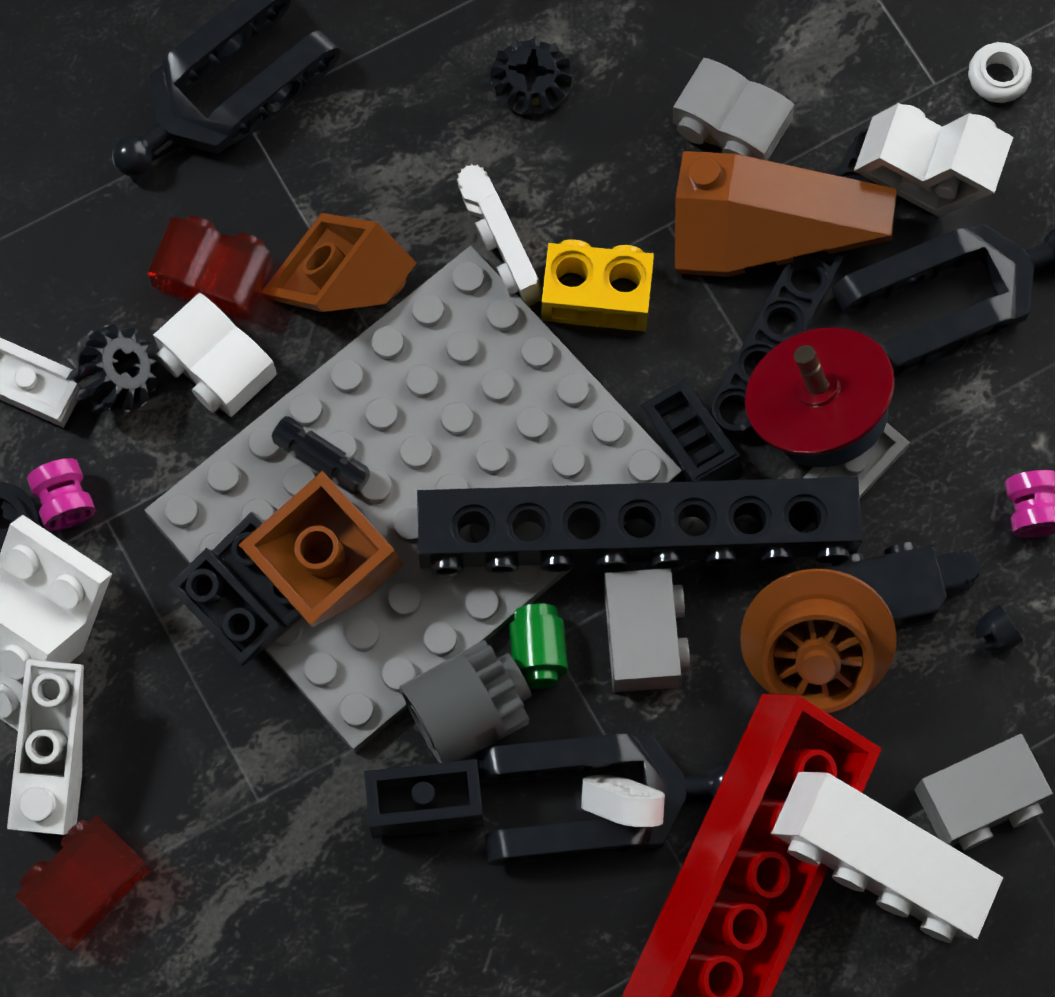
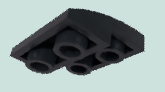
(235, 596)

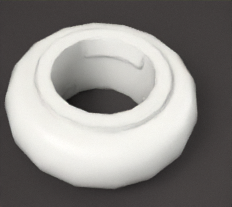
(1003, 54)

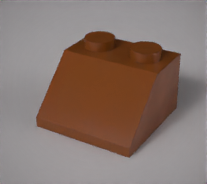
(321, 552)

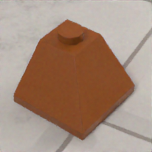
(341, 266)

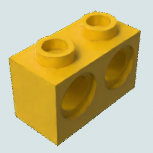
(595, 299)

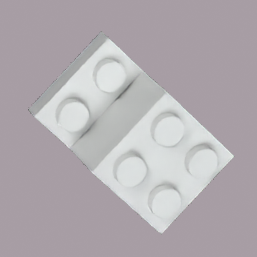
(45, 605)

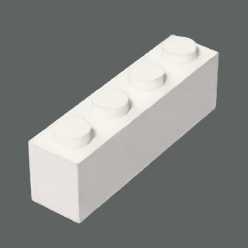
(887, 856)

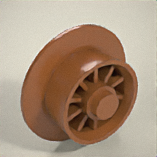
(819, 637)

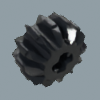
(113, 370)

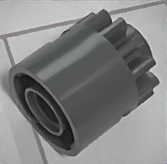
(467, 702)

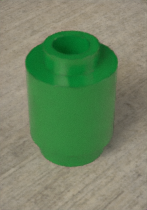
(539, 645)

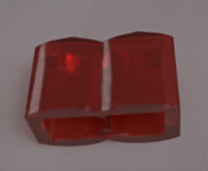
(215, 264)

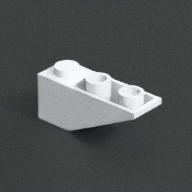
(48, 749)

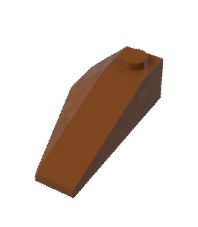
(760, 212)

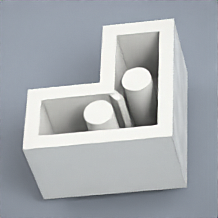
(933, 163)

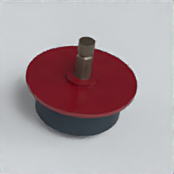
(821, 396)

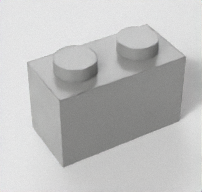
(644, 630)
(983, 793)

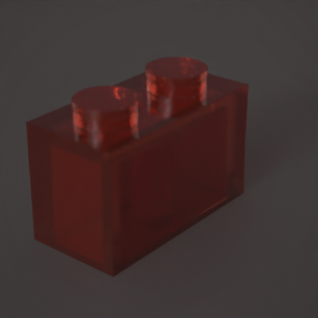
(81, 881)

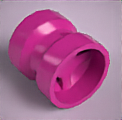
(61, 494)
(1033, 503)

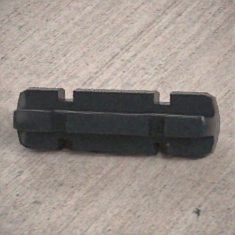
(320, 455)

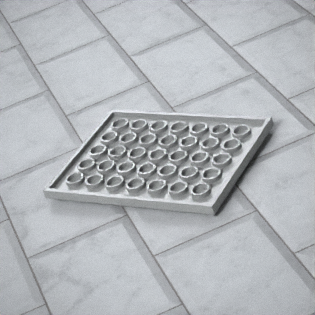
(429, 397)

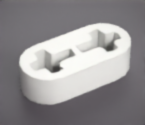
(623, 801)

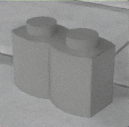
(731, 112)

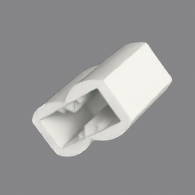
(214, 356)

